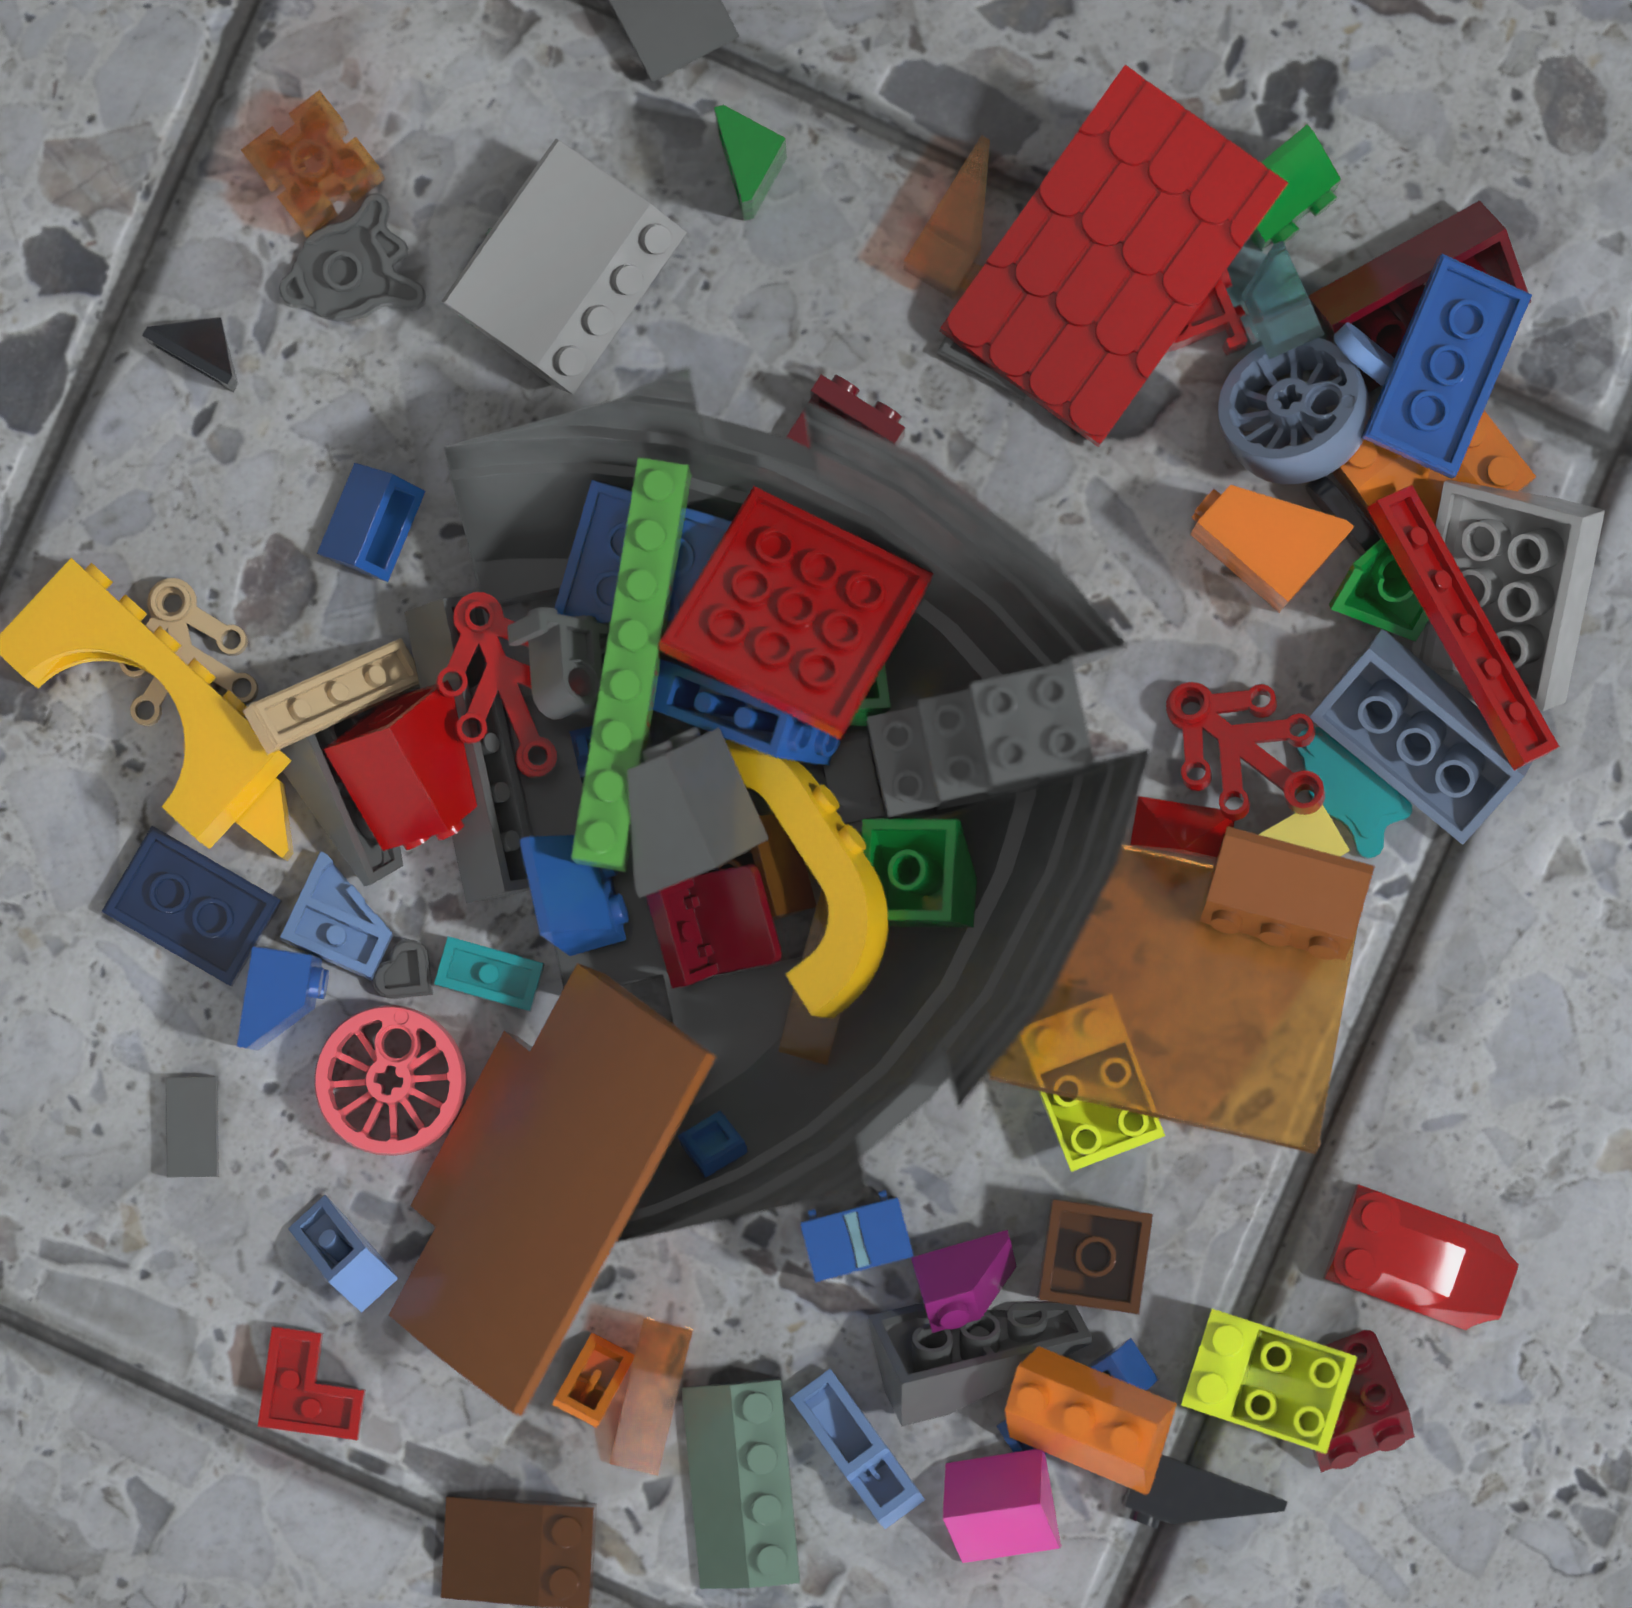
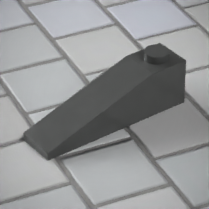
(333, 806)
(949, 1369)

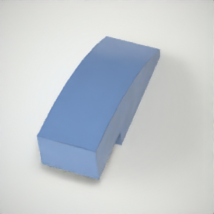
(857, 1449)

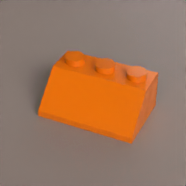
(1088, 1418)

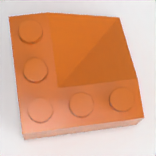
(1379, 472)

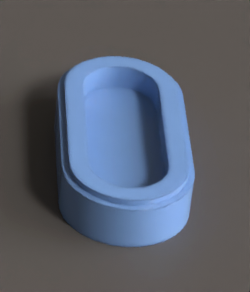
(1364, 352)

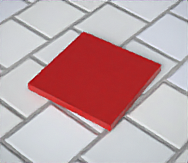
(796, 612)

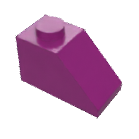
(963, 1279)

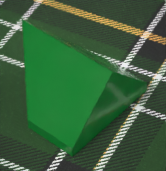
(1380, 594)

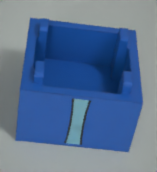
(856, 1238)

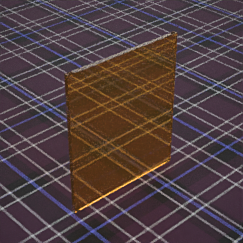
(1185, 1017)

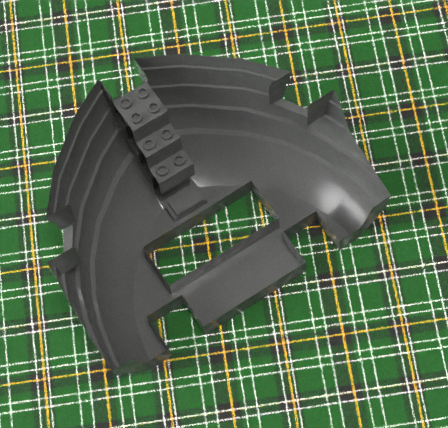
(975, 733)

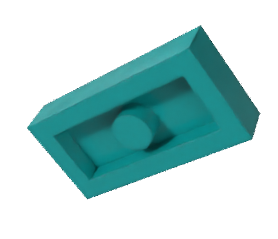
(489, 973)

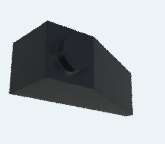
(1193, 1494)

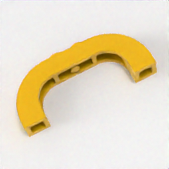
(834, 853)

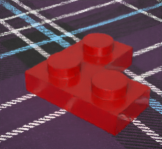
(295, 1400)

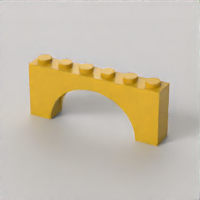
(81, 623)

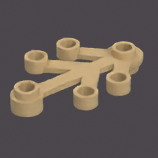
(177, 627)

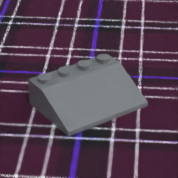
(564, 267)
(1530, 573)

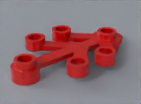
(499, 675)
(1240, 743)

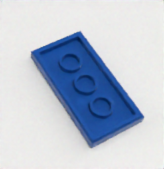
(1446, 366)

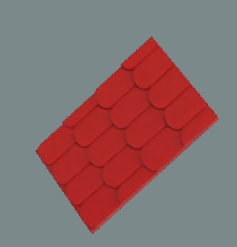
(1112, 255)

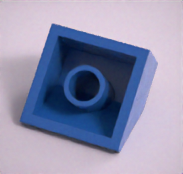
(572, 901)
(278, 994)

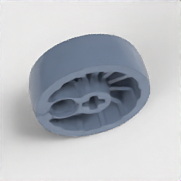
(1294, 412)

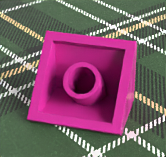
(1000, 1506)

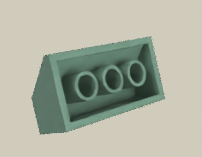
(741, 1484)

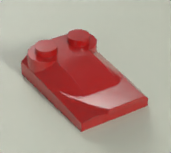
(1421, 1260)

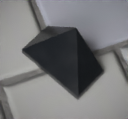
(199, 346)

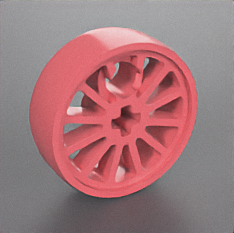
(392, 1018)

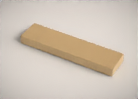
(333, 696)

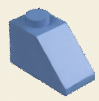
(342, 1254)

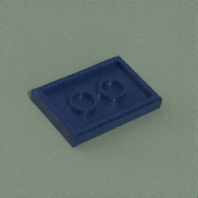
(191, 906)

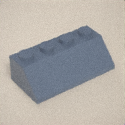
(1419, 736)

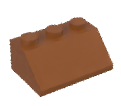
(1286, 894)

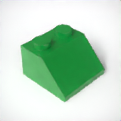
(1309, 187)
(922, 871)

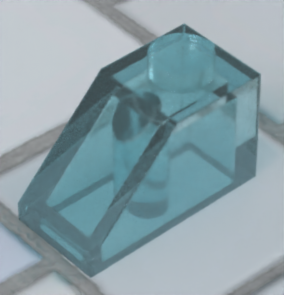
(1279, 306)

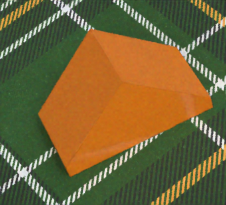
(594, 1380)

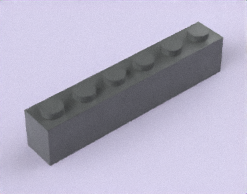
(489, 842)

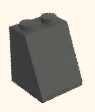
(688, 810)

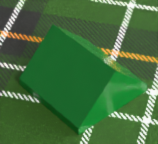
(752, 157)

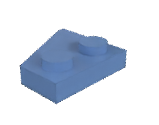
(336, 922)

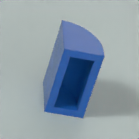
(371, 521)

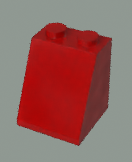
(407, 769)

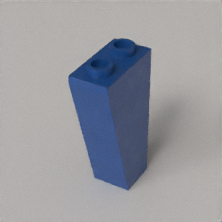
(713, 704)

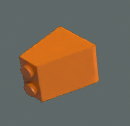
(1267, 540)

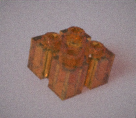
(319, 135)

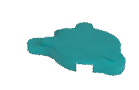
(1353, 792)

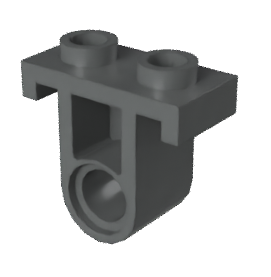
(562, 659)

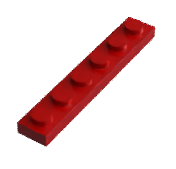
(1463, 627)

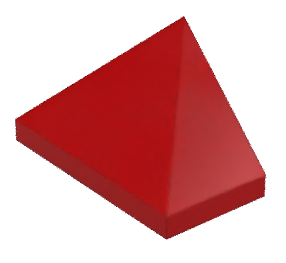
(1178, 827)

